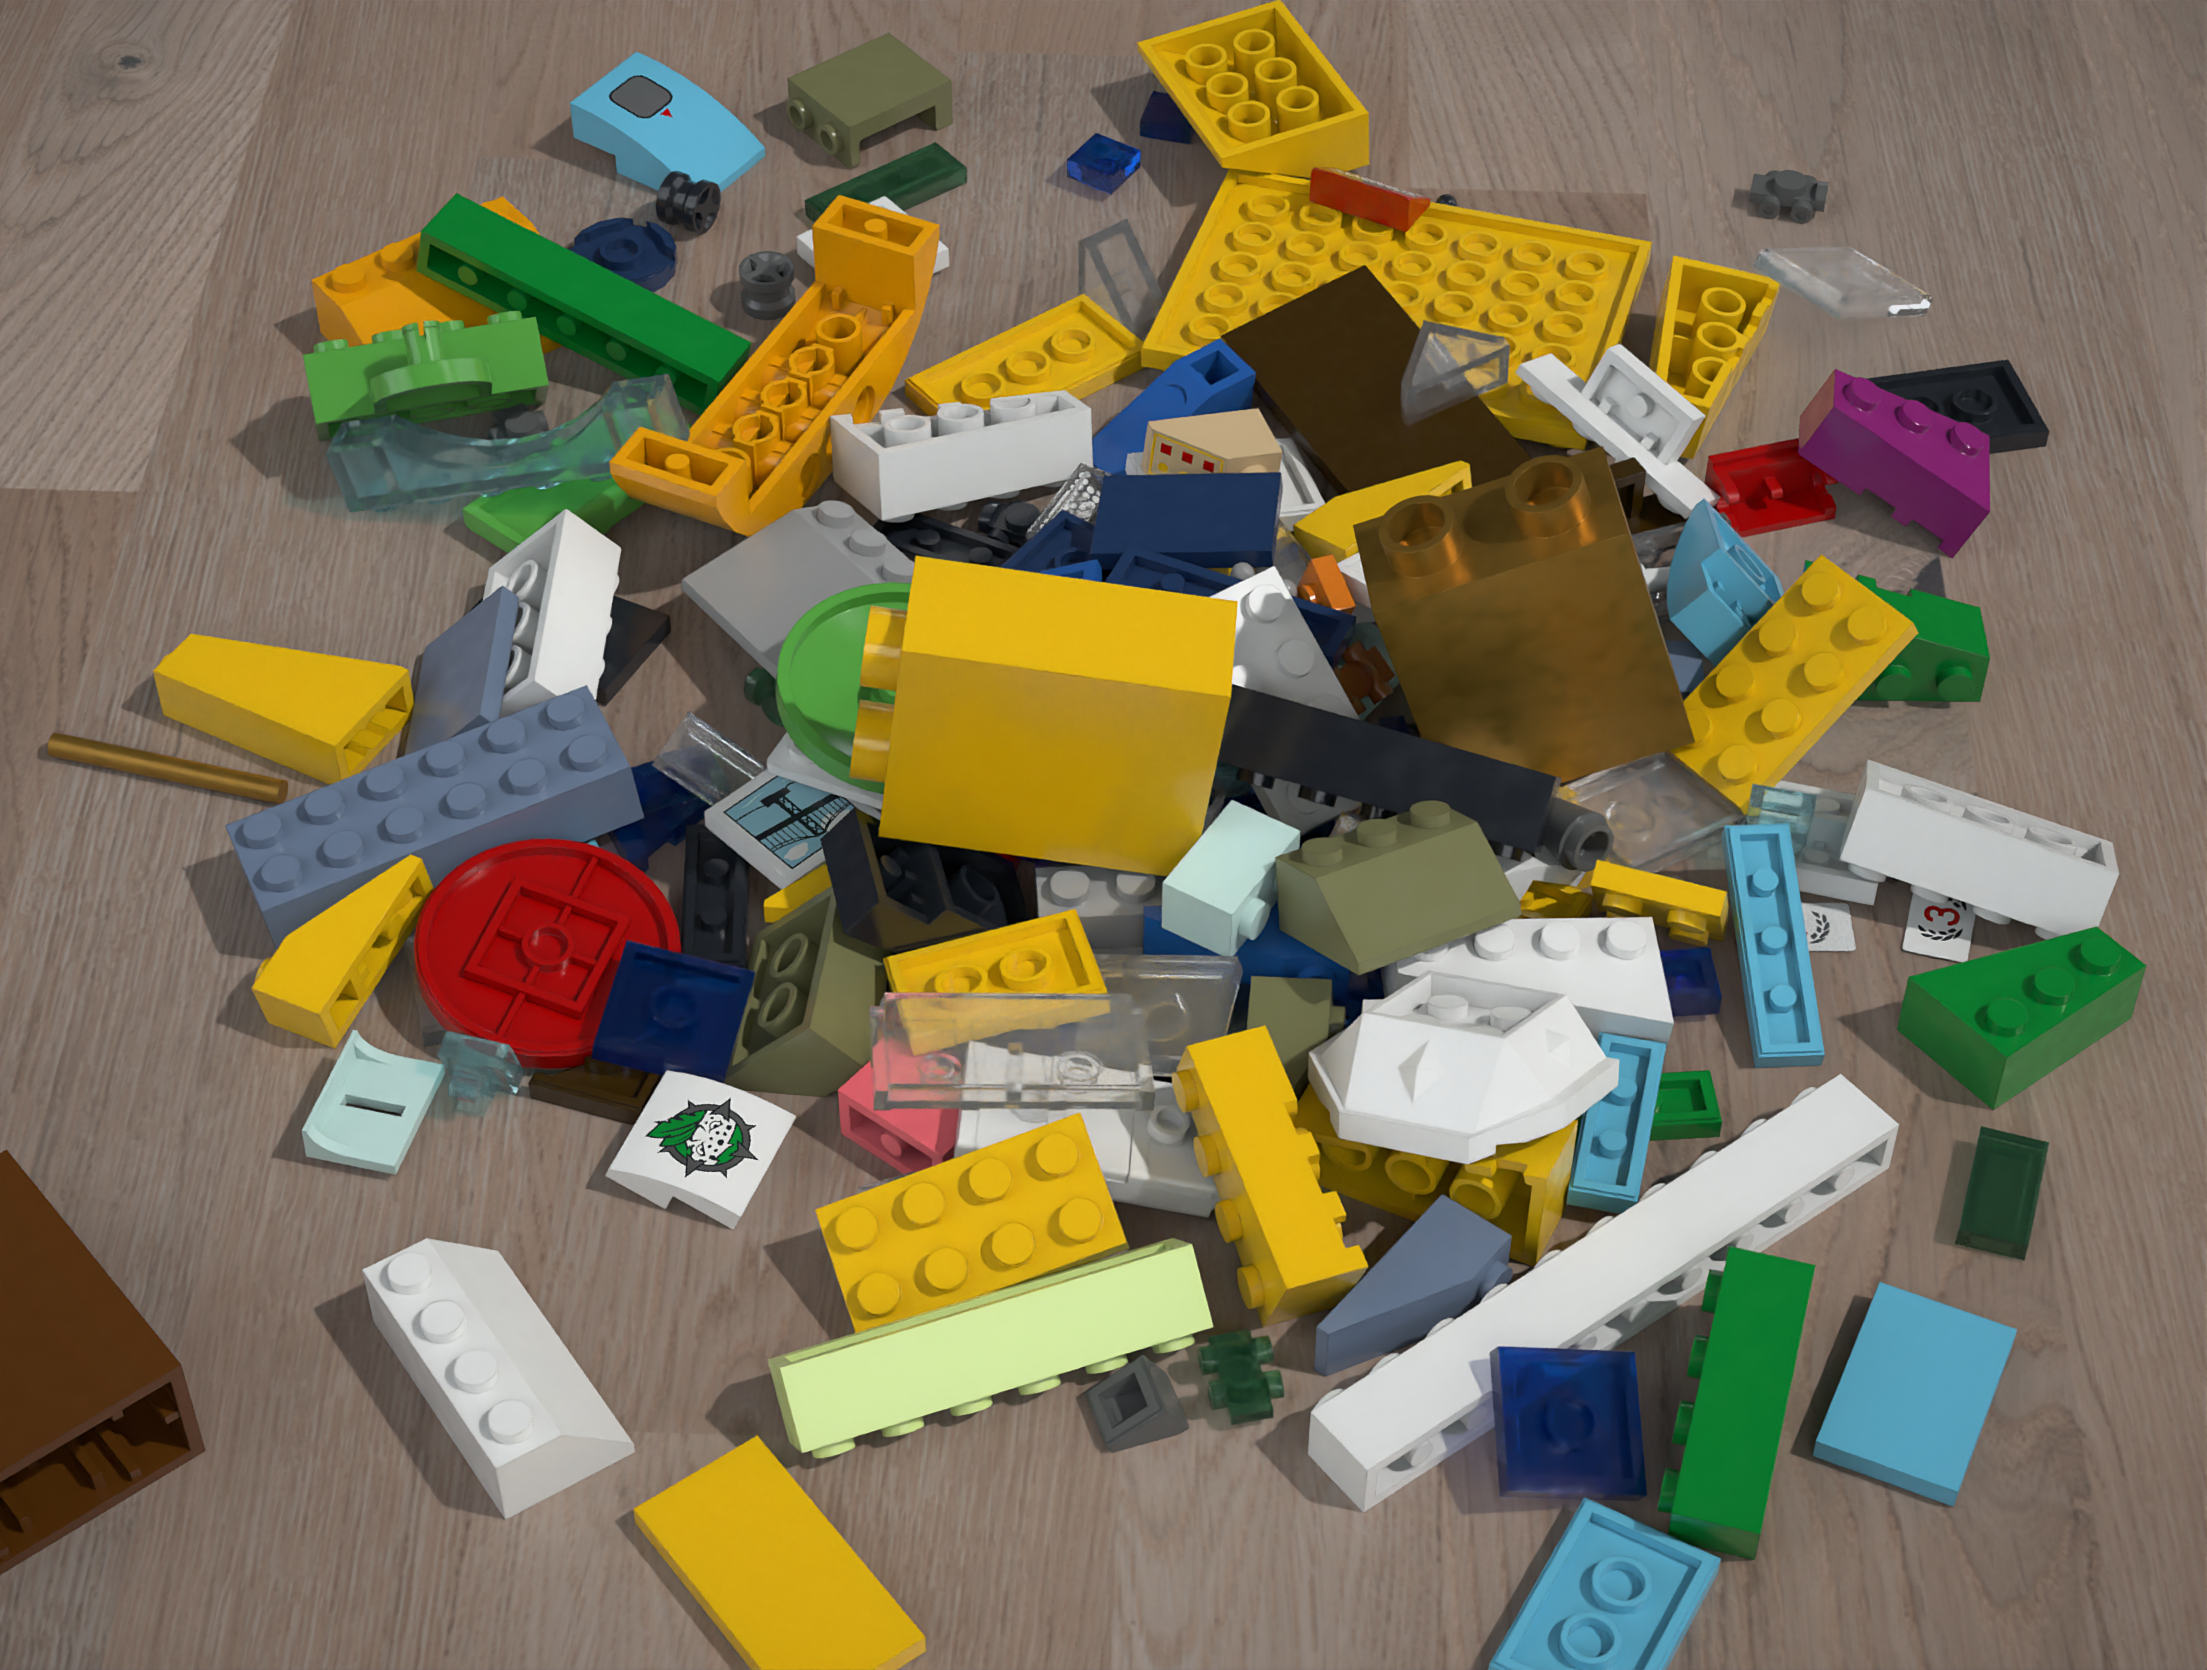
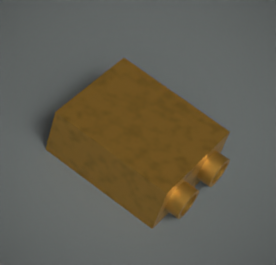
(1526, 620)

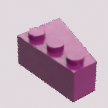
(1902, 453)

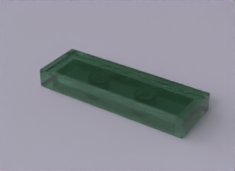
(903, 181)

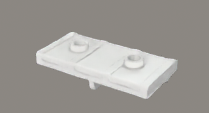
(1142, 1153)

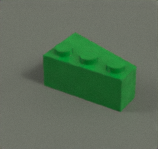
(1945, 657)
(2021, 1010)

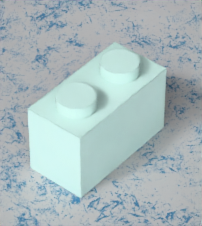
(1227, 880)

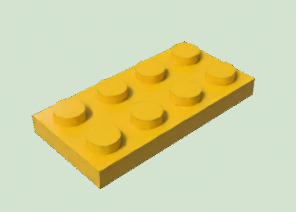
(1789, 681)
(973, 1225)

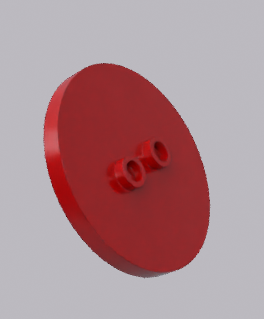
(531, 942)

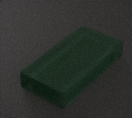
(2002, 1193)

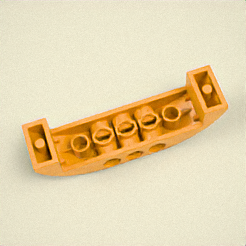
(833, 354)

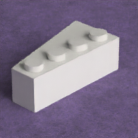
(960, 453)

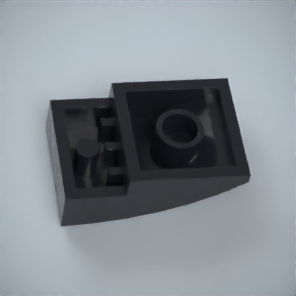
(916, 892)

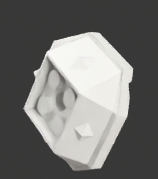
(1460, 1068)

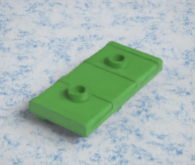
(521, 512)

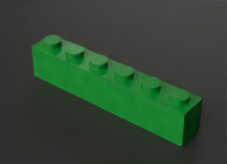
(578, 302)

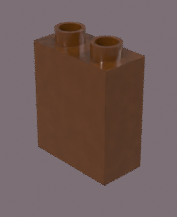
(84, 1382)

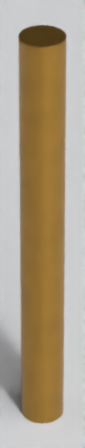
(168, 768)

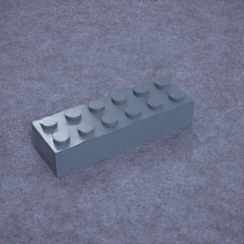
(505, 782)

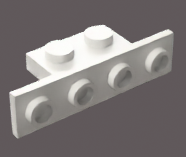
(1630, 416)

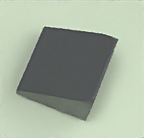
(1136, 1406)

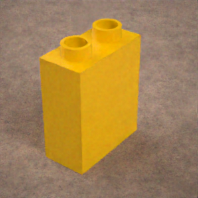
(1046, 715)

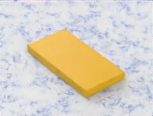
(1065, 349)
(775, 1569)

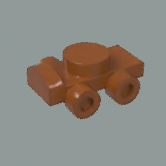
(1364, 675)

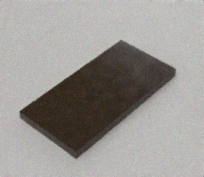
(1334, 383)

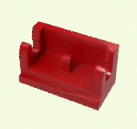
(1769, 488)

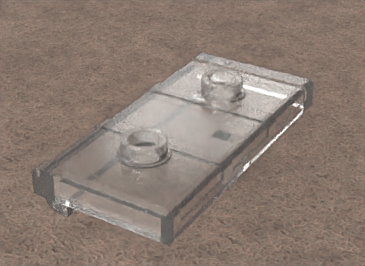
(1009, 1052)

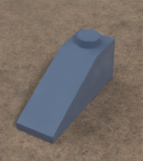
(1427, 1276)

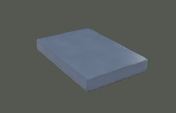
(464, 673)

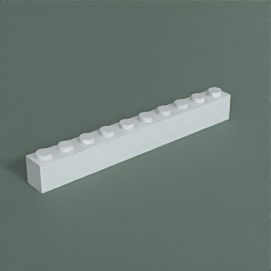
(1601, 1288)

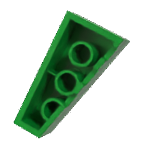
(1739, 1402)

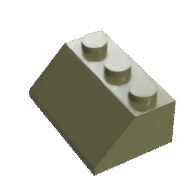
(1393, 887)
(807, 1004)

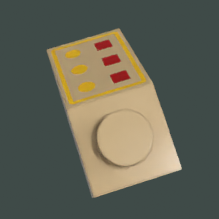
(1211, 444)

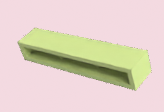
(990, 1345)

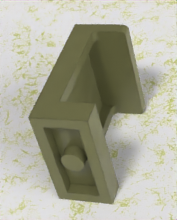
(866, 93)

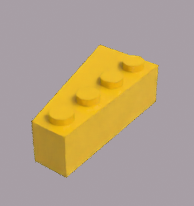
(1708, 332)
(1265, 1178)

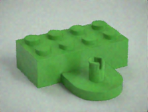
(428, 375)

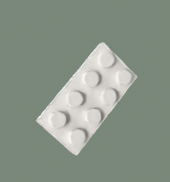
(1283, 659)

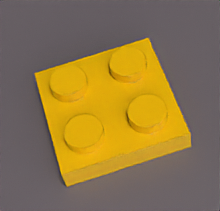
(1684, 907)

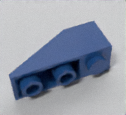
(1194, 385)

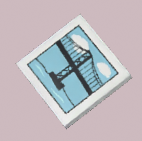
(779, 825)

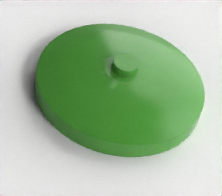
(822, 672)

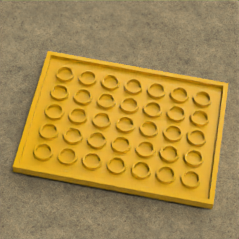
(1455, 267)

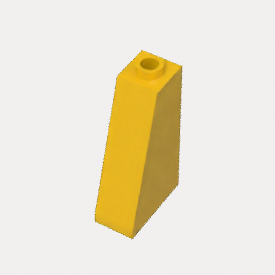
(285, 703)

